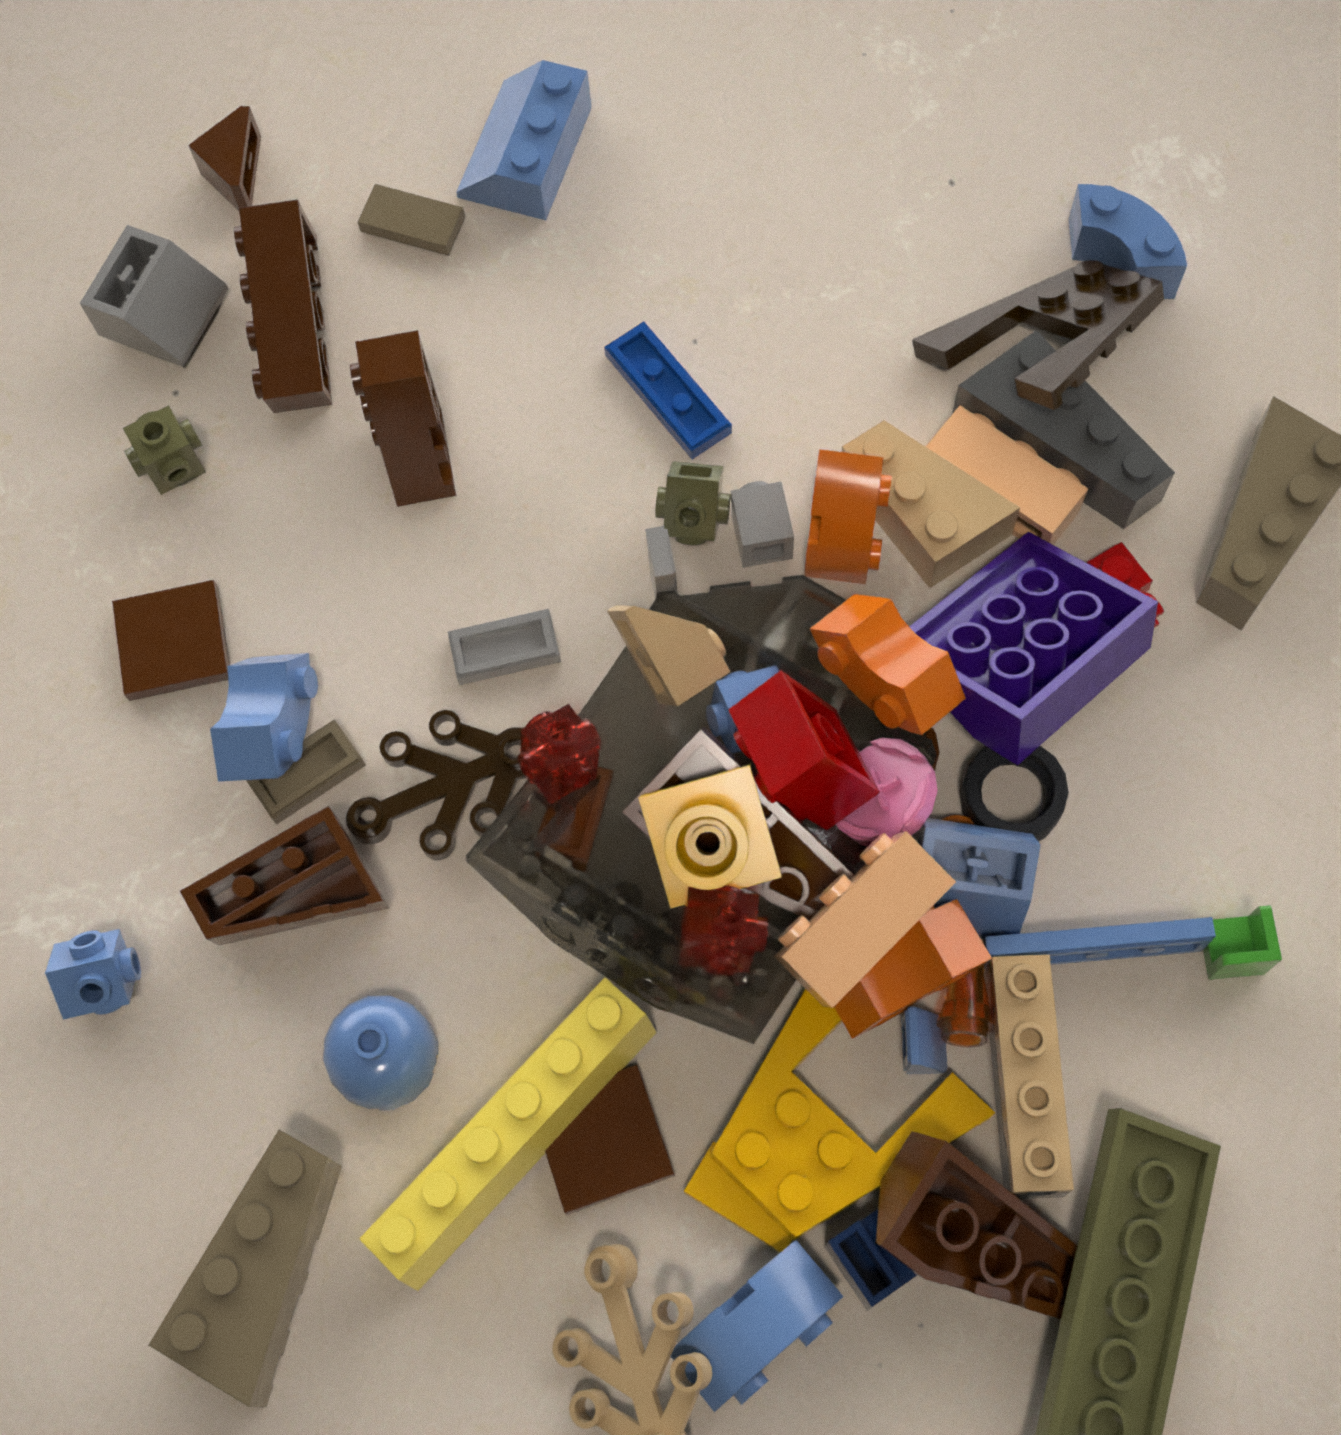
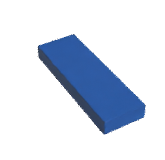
(668, 390)

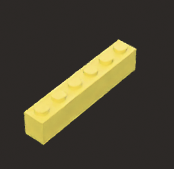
(508, 1135)

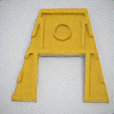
(798, 1153)

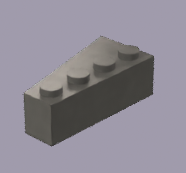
(1081, 435)

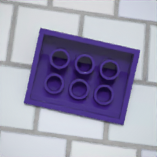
(1035, 642)

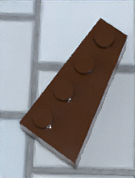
(284, 309)

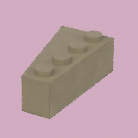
(1277, 502)
(244, 1289)

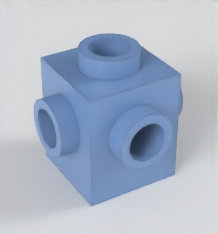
(92, 973)

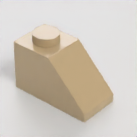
(671, 652)

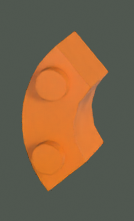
(844, 516)
(887, 664)
(924, 961)

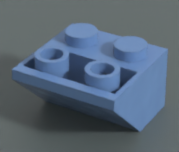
(990, 869)

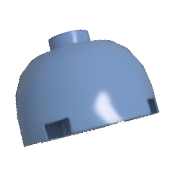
(380, 1052)

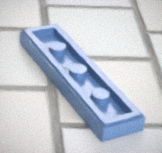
(1107, 941)

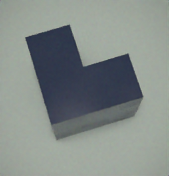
(865, 1264)

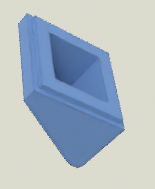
(922, 1043)

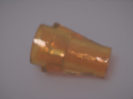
(966, 1012)

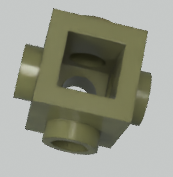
(163, 449)
(693, 502)

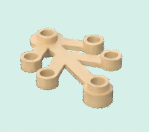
(639, 1369)

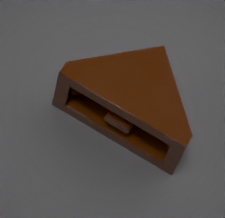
(230, 155)

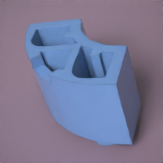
(1125, 235)
(264, 717)
(758, 1323)

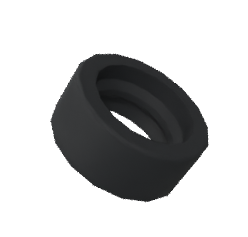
(1042, 765)

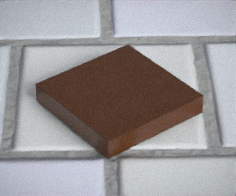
(171, 640)
(609, 1146)

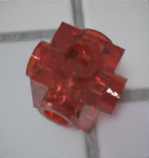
(559, 752)
(721, 930)

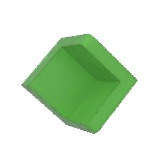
(1243, 946)

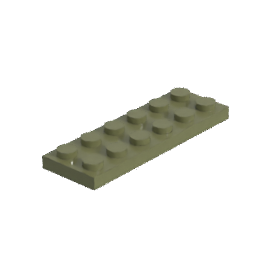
(1130, 1281)

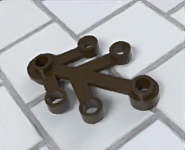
(452, 781)

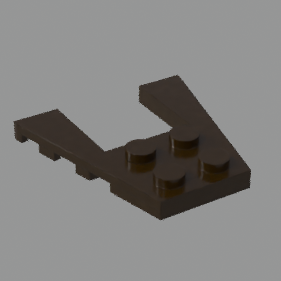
(1082, 304)

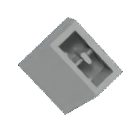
(152, 296)

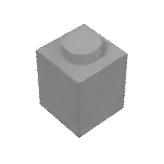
(762, 523)

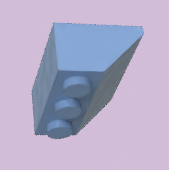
(528, 140)

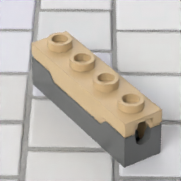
(1028, 1078)

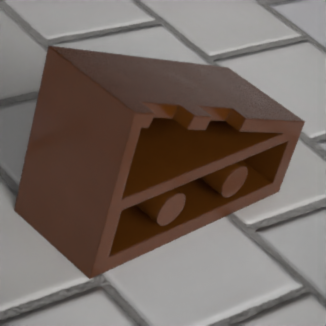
(404, 416)
(285, 884)

